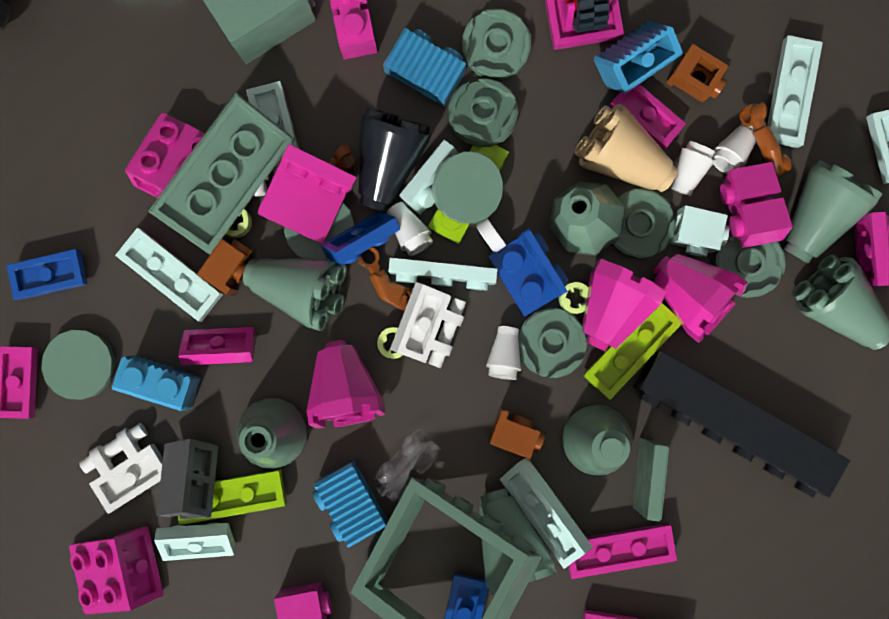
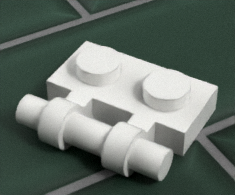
(421, 323)
(131, 477)

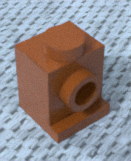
(706, 66)
(226, 266)
(516, 434)

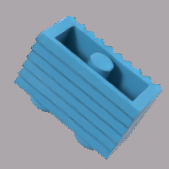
(638, 56)
(425, 66)
(156, 382)
(349, 503)

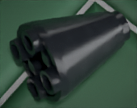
(387, 155)

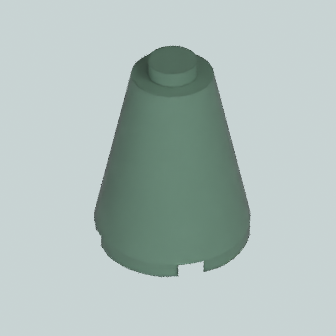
(597, 439)

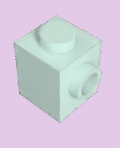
(700, 231)

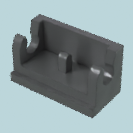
(187, 479)

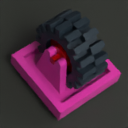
(583, 22)

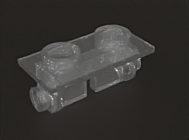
(414, 453)

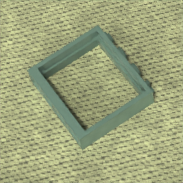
(389, 606)

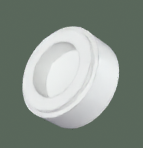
(490, 235)

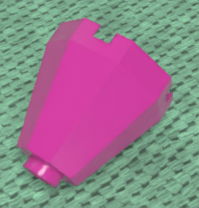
(698, 292)
(617, 304)
(342, 388)

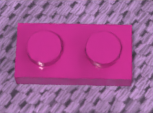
(651, 114)
(217, 346)
(18, 381)

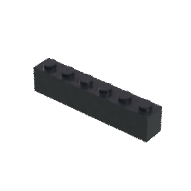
(741, 424)

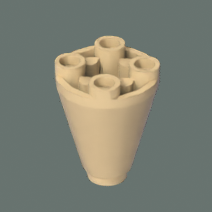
(625, 151)

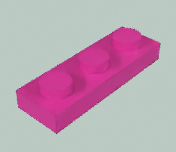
(626, 551)

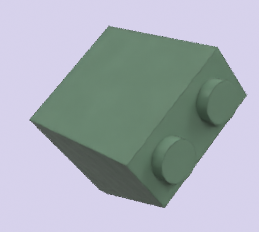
(260, 24)

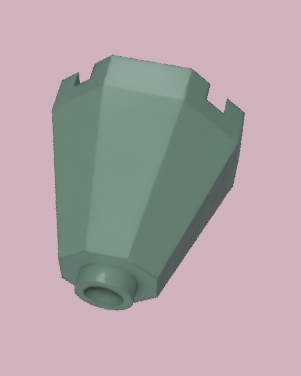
(596, 226)

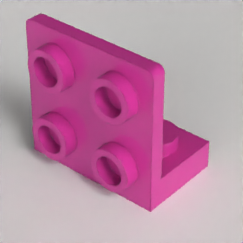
(161, 154)
(305, 194)
(873, 247)
(116, 572)

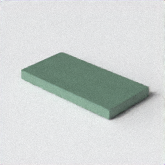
(221, 174)

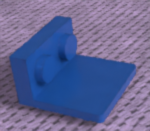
(528, 272)

